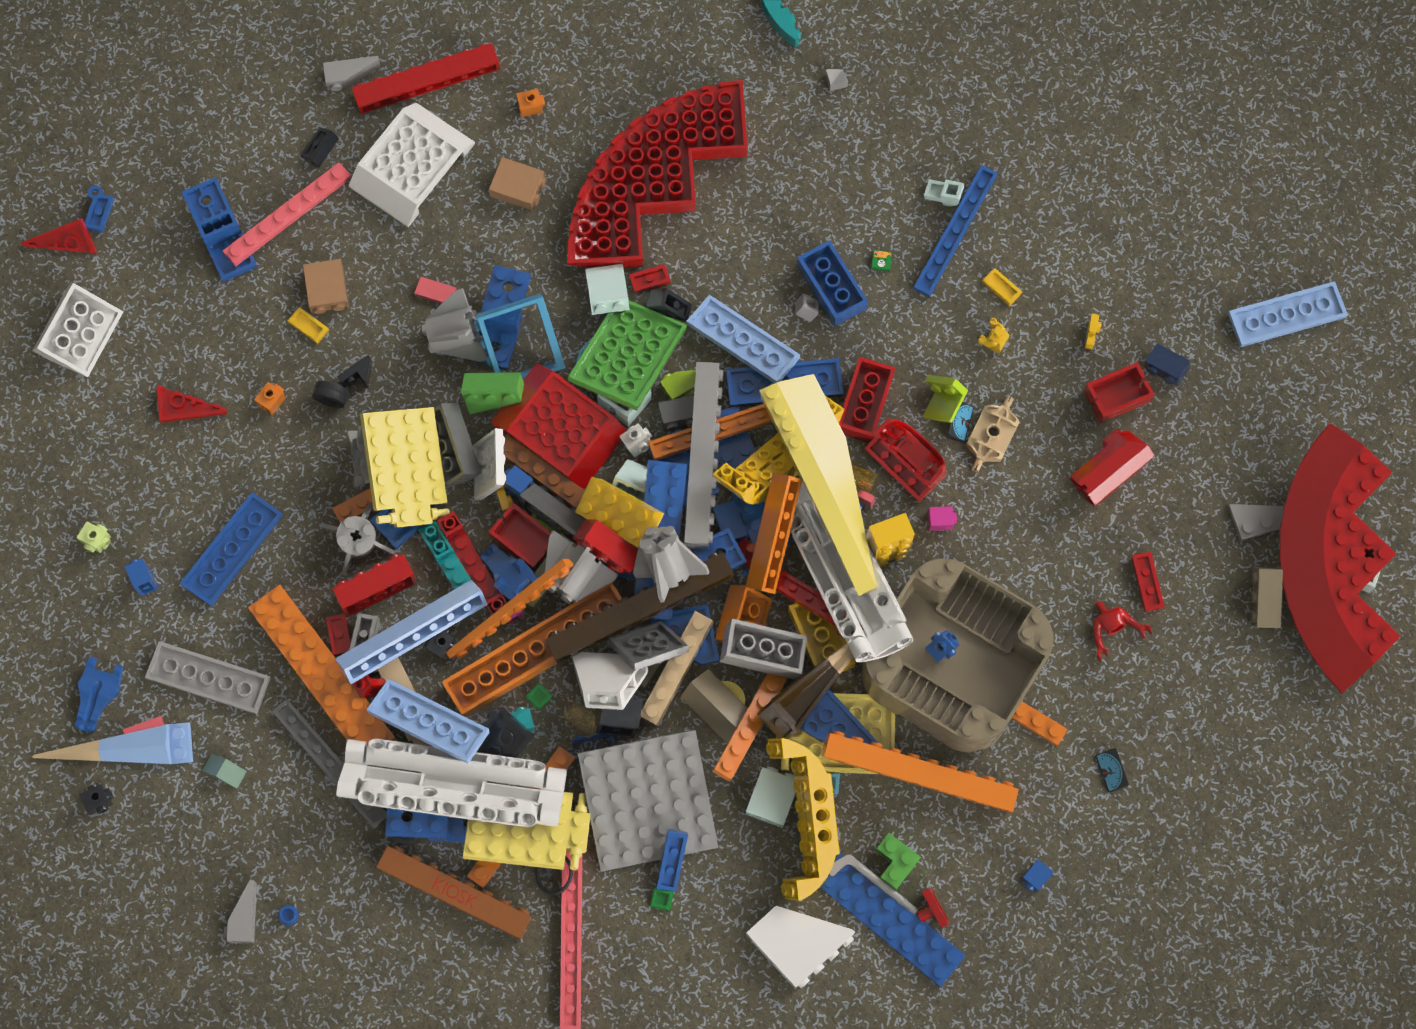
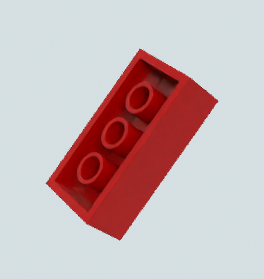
(866, 399)
(374, 585)

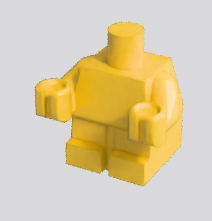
(997, 337)

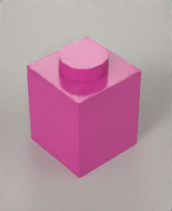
(941, 518)

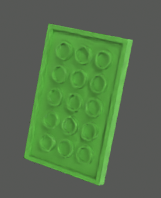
(627, 354)

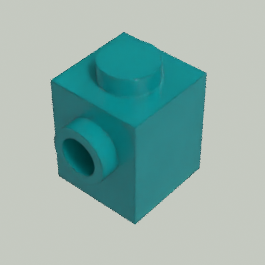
(524, 717)

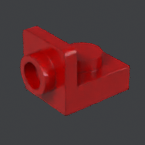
(368, 687)

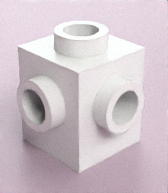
(636, 439)

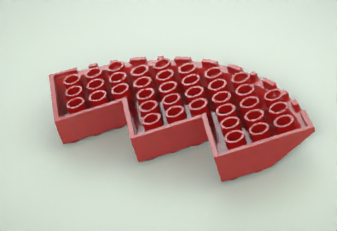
(646, 168)
(1325, 557)

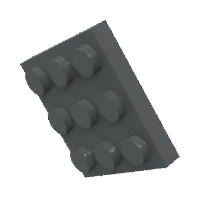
(648, 645)

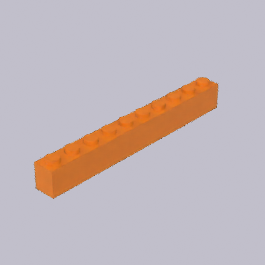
(919, 772)

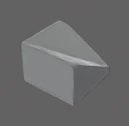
(836, 79)
(807, 307)

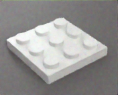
(491, 463)

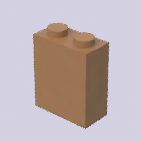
(517, 184)
(326, 286)

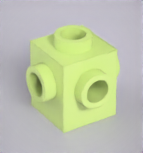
(94, 537)

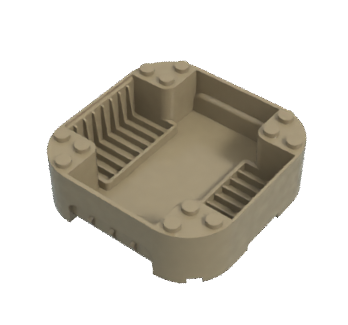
(980, 687)

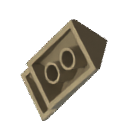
(715, 704)

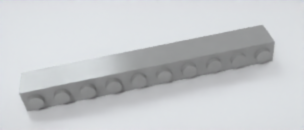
(702, 456)

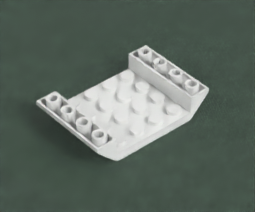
(408, 162)

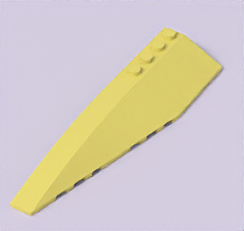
(824, 464)

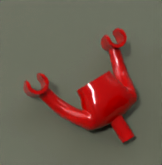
(1112, 622)

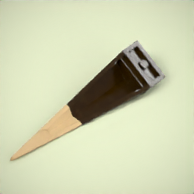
(794, 704)

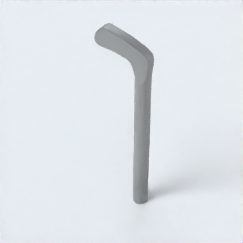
(849, 859)

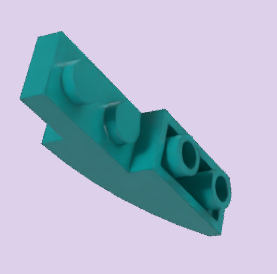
(782, 21)
(444, 555)

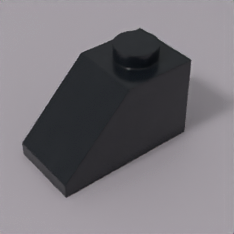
(669, 304)

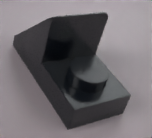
(361, 370)

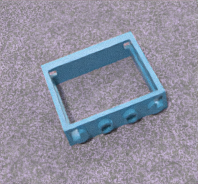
(558, 362)

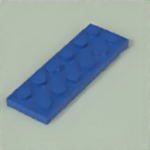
(746, 382)
(231, 549)

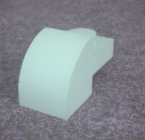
(945, 192)

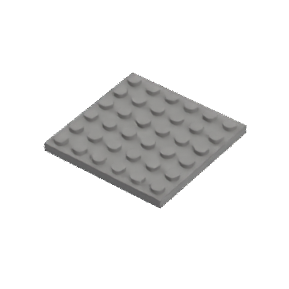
(641, 793)

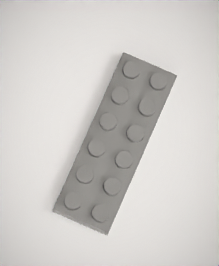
(208, 677)

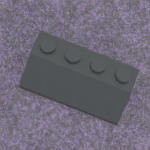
(455, 446)
(539, 502)

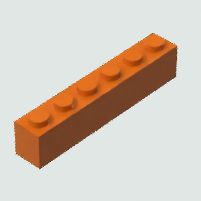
(774, 533)

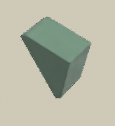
(224, 770)

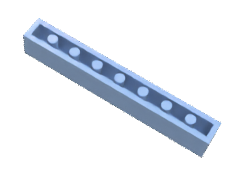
(411, 631)

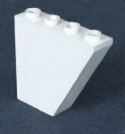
(606, 679)
(798, 943)

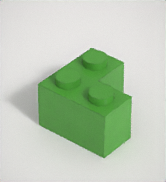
(901, 860)

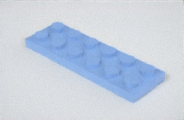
(1287, 314)
(743, 339)
(428, 721)

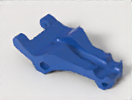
(509, 573)
(96, 692)

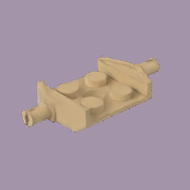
(988, 447)

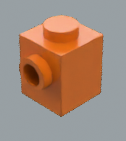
(530, 102)
(270, 398)

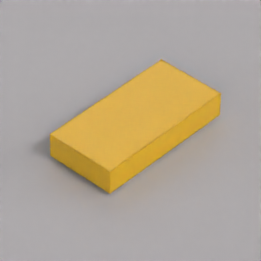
(1001, 287)
(308, 325)

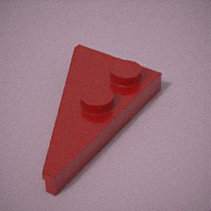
(69, 237)
(176, 406)

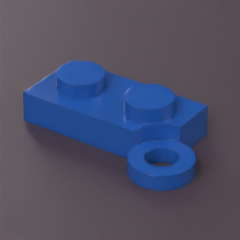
(98, 210)

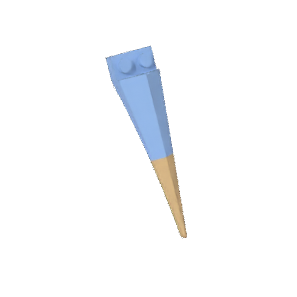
(154, 745)

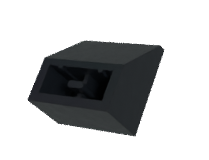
(619, 722)

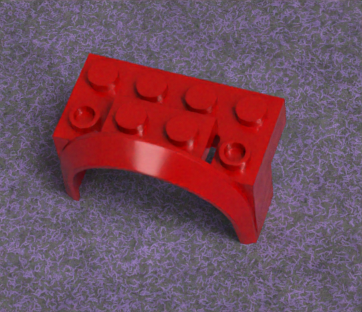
(915, 450)

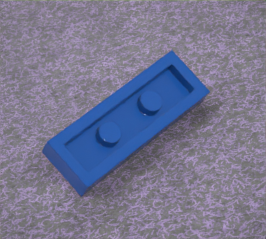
(672, 860)

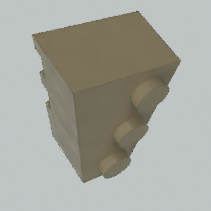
(1266, 596)

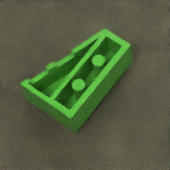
(491, 390)

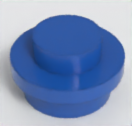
(288, 915)

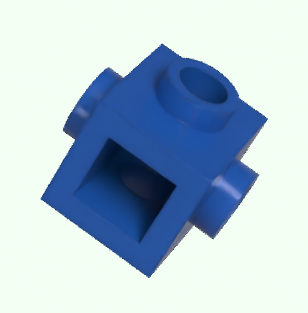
(942, 646)

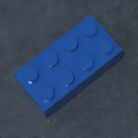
(832, 283)

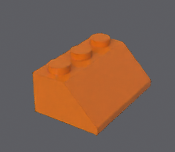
(743, 605)

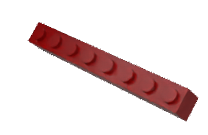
(426, 78)

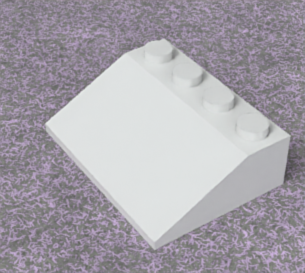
(78, 330)

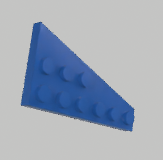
(832, 716)

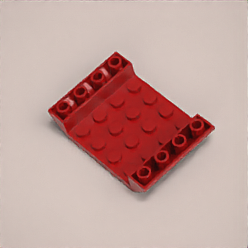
(561, 425)

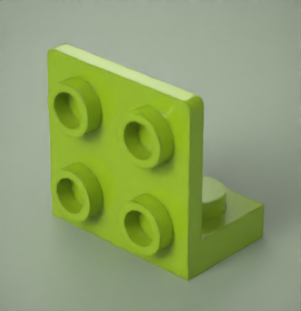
(946, 399)

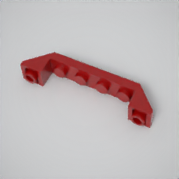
(471, 561)
(805, 597)

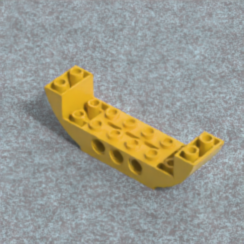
(753, 476)
(815, 814)

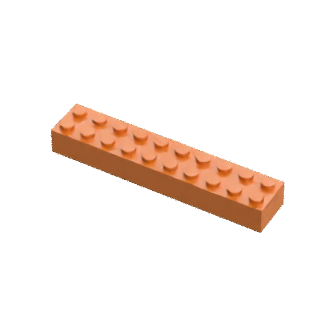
(519, 658)
(317, 667)

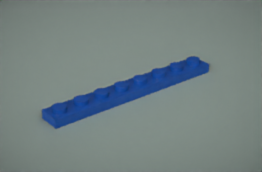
(955, 231)

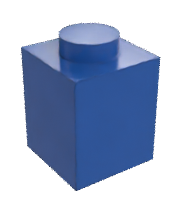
(1036, 876)

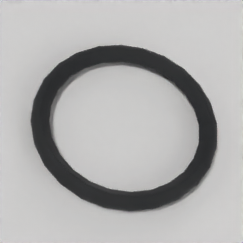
(557, 891)

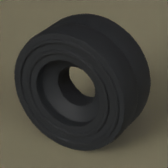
(330, 394)

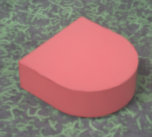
(865, 498)

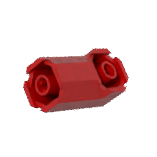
(1110, 468)

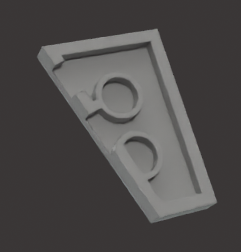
(1255, 519)

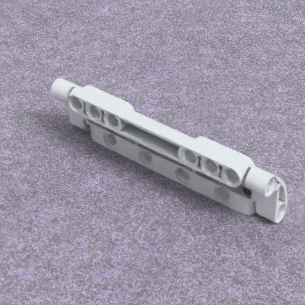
(882, 624)
(451, 785)

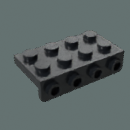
(505, 736)

